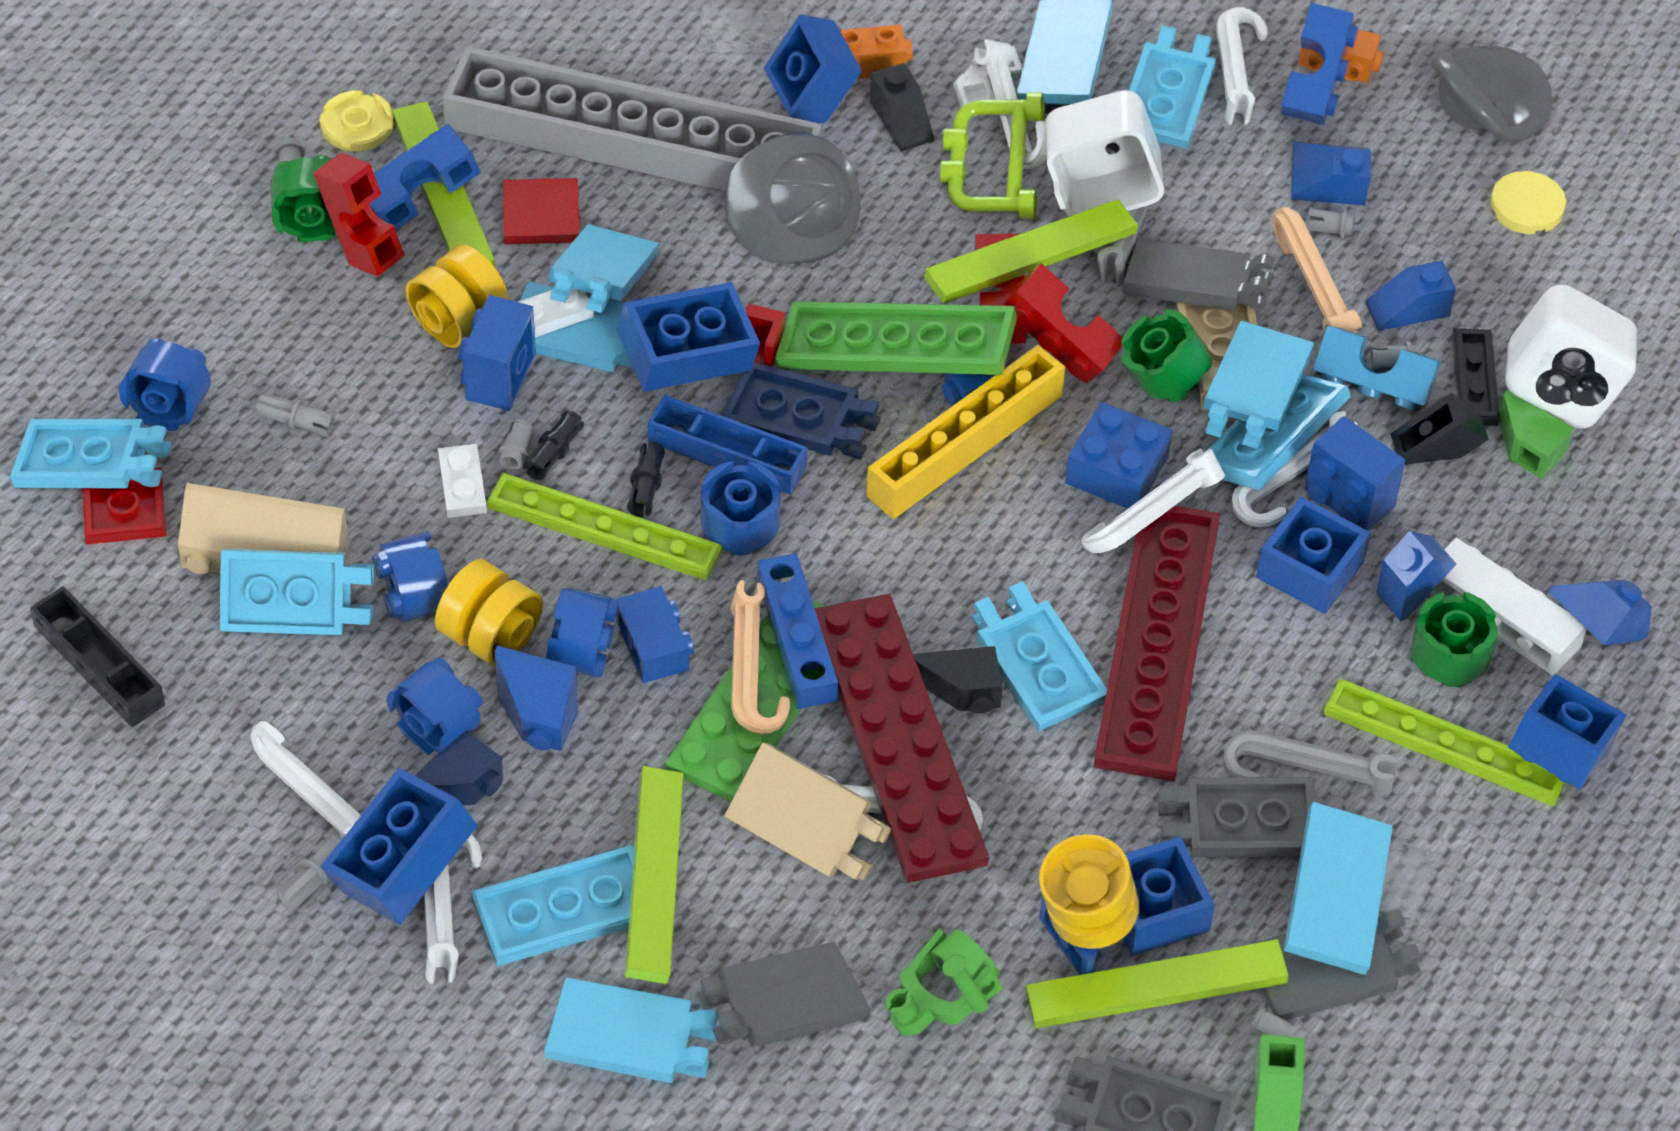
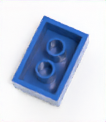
(687, 336)
(399, 846)

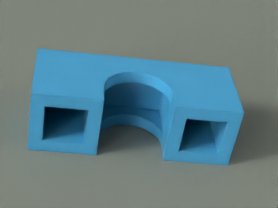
(1343, 359)

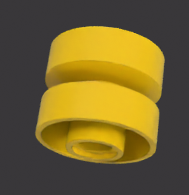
(452, 291)
(488, 610)
(1089, 891)

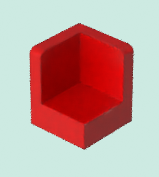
(769, 330)

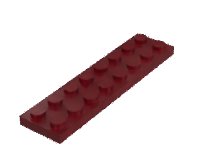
(1157, 645)
(901, 740)

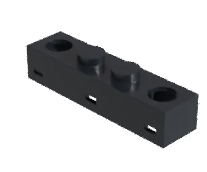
(98, 656)

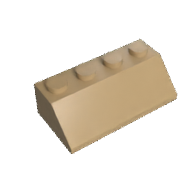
(244, 520)

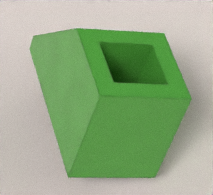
(1532, 435)
(1278, 1083)

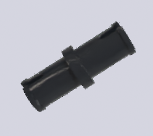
(553, 445)
(646, 479)

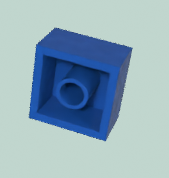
(812, 69)
(498, 352)
(1118, 456)
(1354, 474)
(1313, 555)
(1567, 731)
(1170, 897)

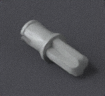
(295, 414)
(307, 878)

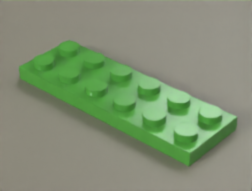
(897, 337)
(716, 747)

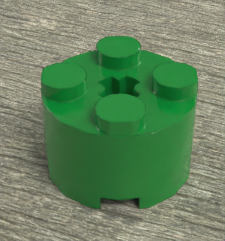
(298, 201)
(1165, 355)
(1454, 638)

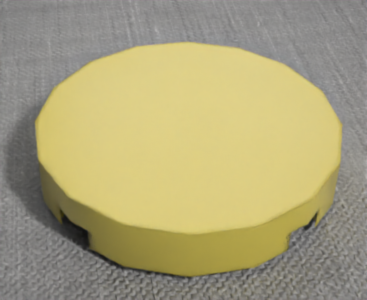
(359, 130)
(1528, 202)

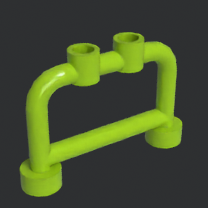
(956, 141)

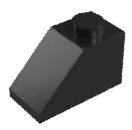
(901, 106)
(1440, 432)
(963, 677)

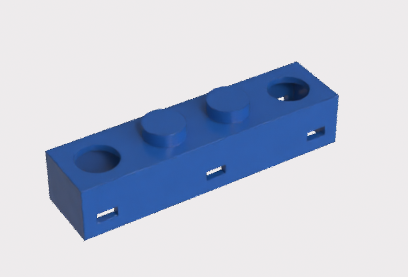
(714, 442)
(797, 630)

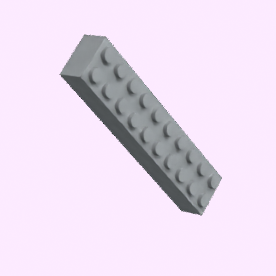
(606, 118)

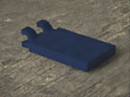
(803, 410)

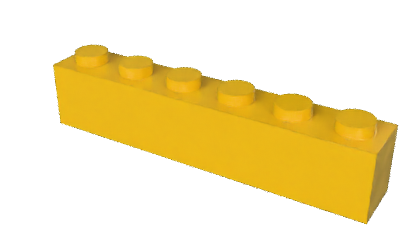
(965, 432)

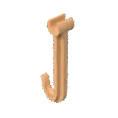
(1296, 239)
(745, 664)

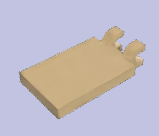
(1216, 330)
(805, 813)

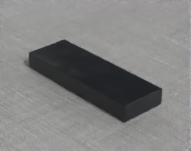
(1476, 371)

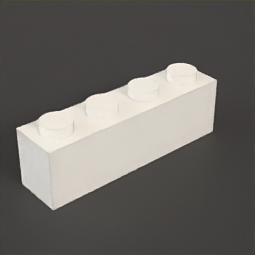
(1523, 614)

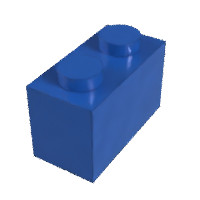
(653, 634)

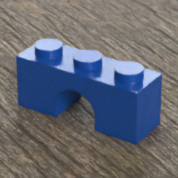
(1312, 95)
(435, 159)

